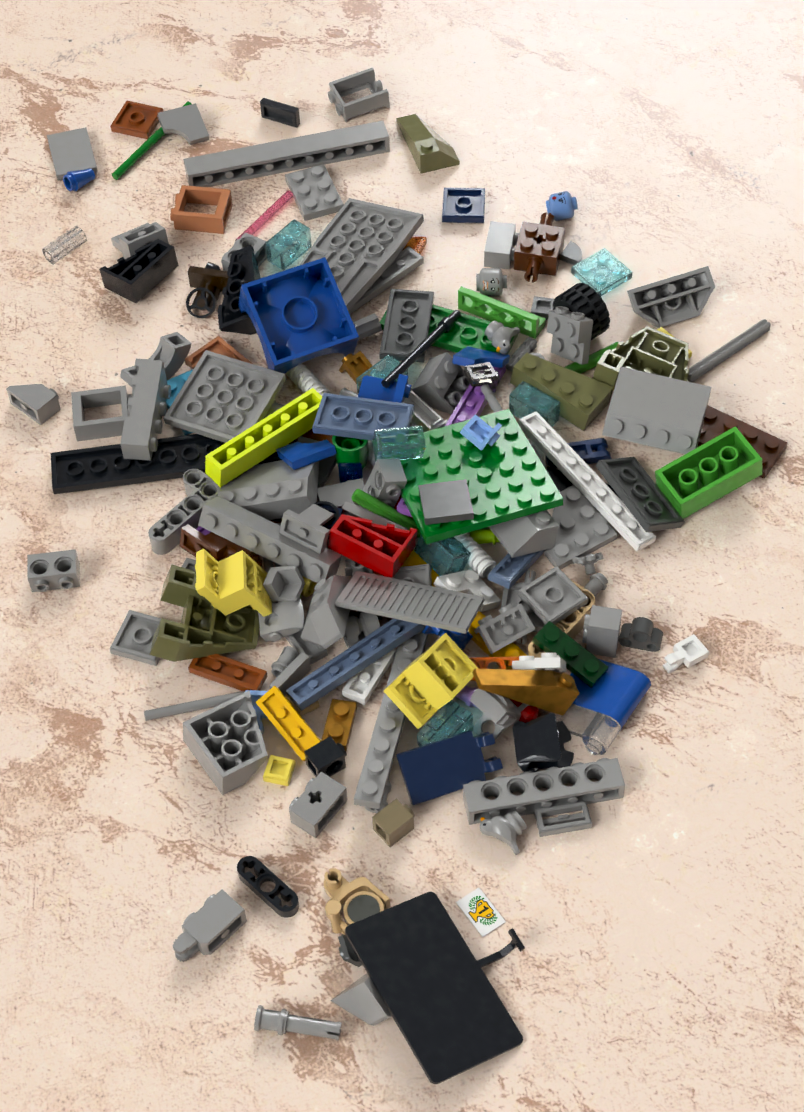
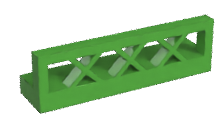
(493, 309)

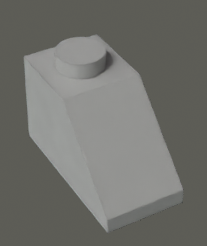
(34, 401)

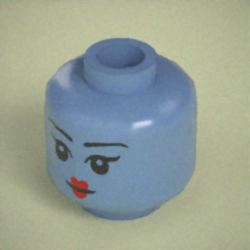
(561, 205)

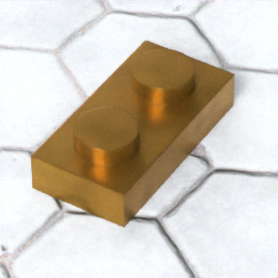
(340, 721)

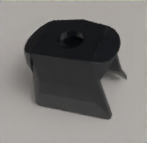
(541, 744)

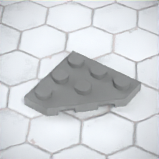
(580, 529)

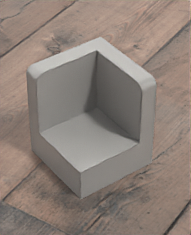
(284, 583)

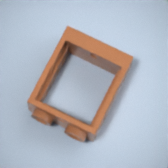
(200, 221)

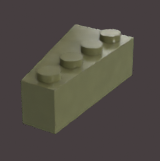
(578, 394)

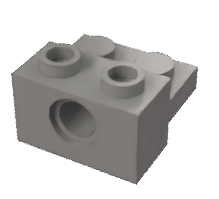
(139, 237)

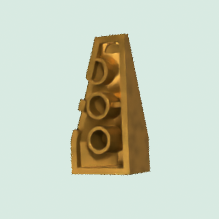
(533, 687)

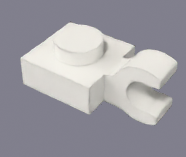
(687, 651)

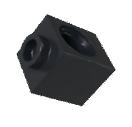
(326, 757)

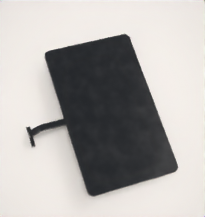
(435, 986)

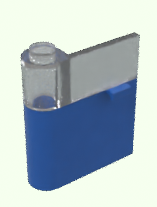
(605, 708)

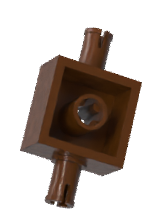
(539, 248)

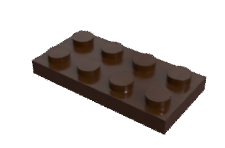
(765, 444)

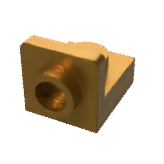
(355, 365)

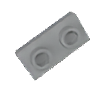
(504, 628)

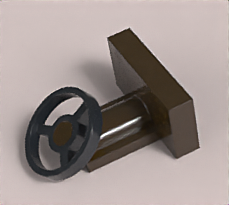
(208, 288)

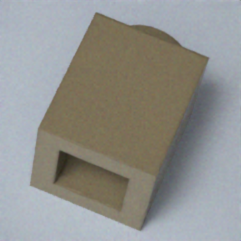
(393, 822)

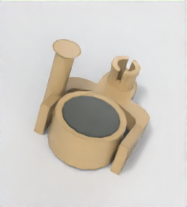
(360, 899)

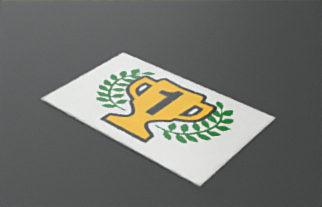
(480, 912)

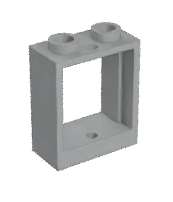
(99, 428)

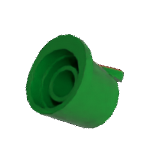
(350, 450)

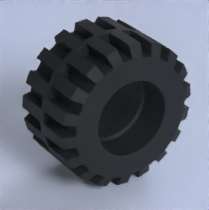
(587, 301)

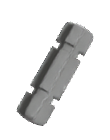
(528, 346)

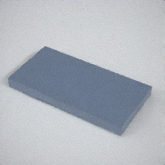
(359, 416)

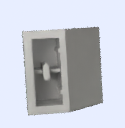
(441, 383)

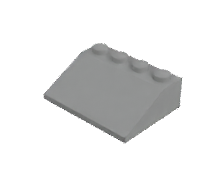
(657, 411)
(273, 489)

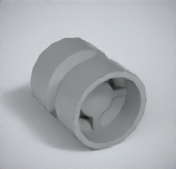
(360, 627)

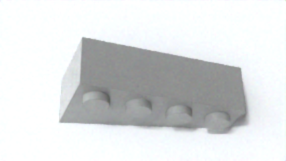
(145, 410)

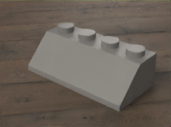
(527, 533)

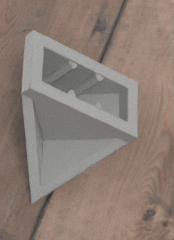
(363, 1001)

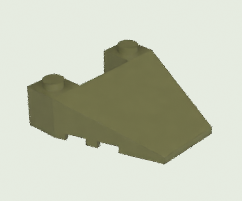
(646, 352)
(202, 627)

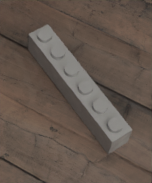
(265, 540)

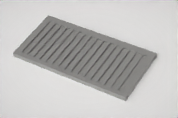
(410, 601)

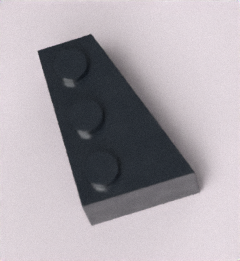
(140, 272)

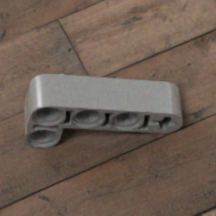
(166, 532)

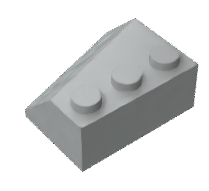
(227, 742)

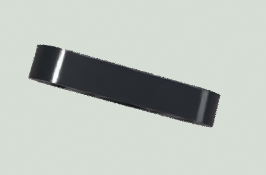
(270, 898)

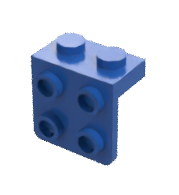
(397, 392)

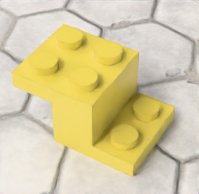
(232, 583)
(431, 680)

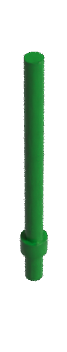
(140, 151)

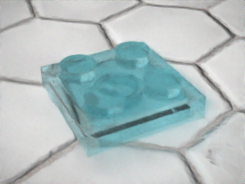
(601, 271)

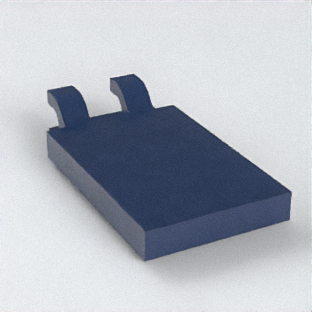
(446, 765)

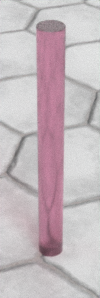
(268, 213)

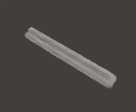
(728, 350)

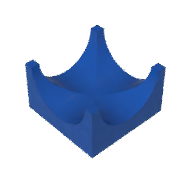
(299, 315)

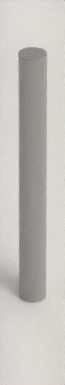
(189, 706)

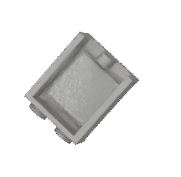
(358, 94)

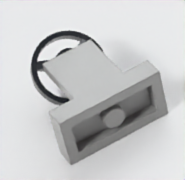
(308, 526)

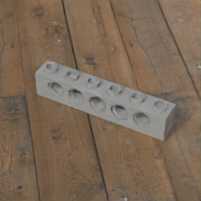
(606, 770)

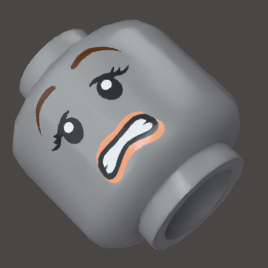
(491, 281)

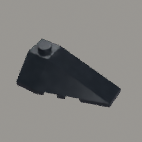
(241, 270)

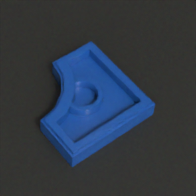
(472, 356)
(303, 454)

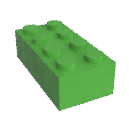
(709, 472)

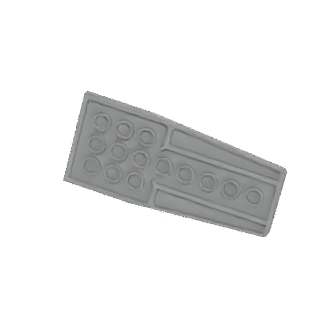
(363, 244)

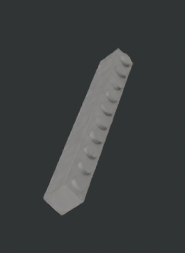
(287, 155)

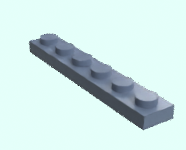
(351, 662)

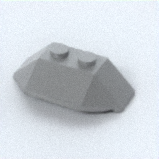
(673, 298)
(324, 620)

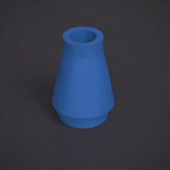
(77, 179)

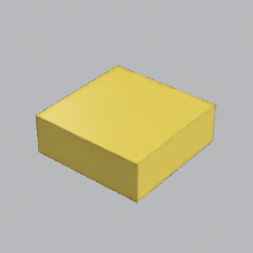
(279, 770)

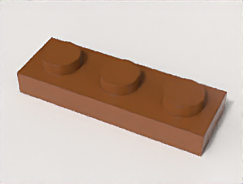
(228, 672)

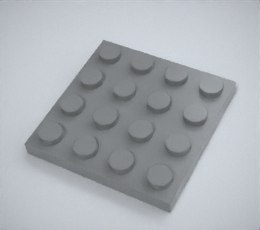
(224, 397)

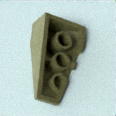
(426, 145)

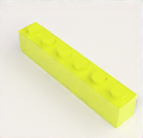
(263, 438)

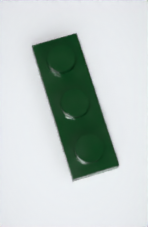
(577, 658)

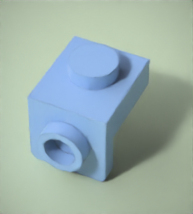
(480, 432)

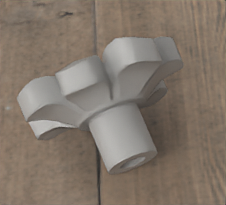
(588, 561)

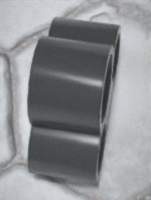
(641, 635)

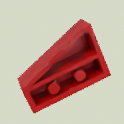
(372, 544)

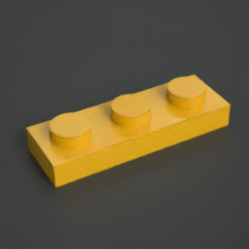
(287, 721)

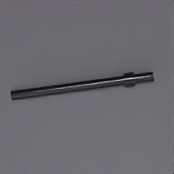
(444, 326)

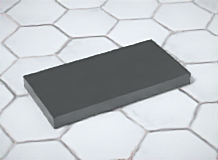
(406, 323)
(640, 494)

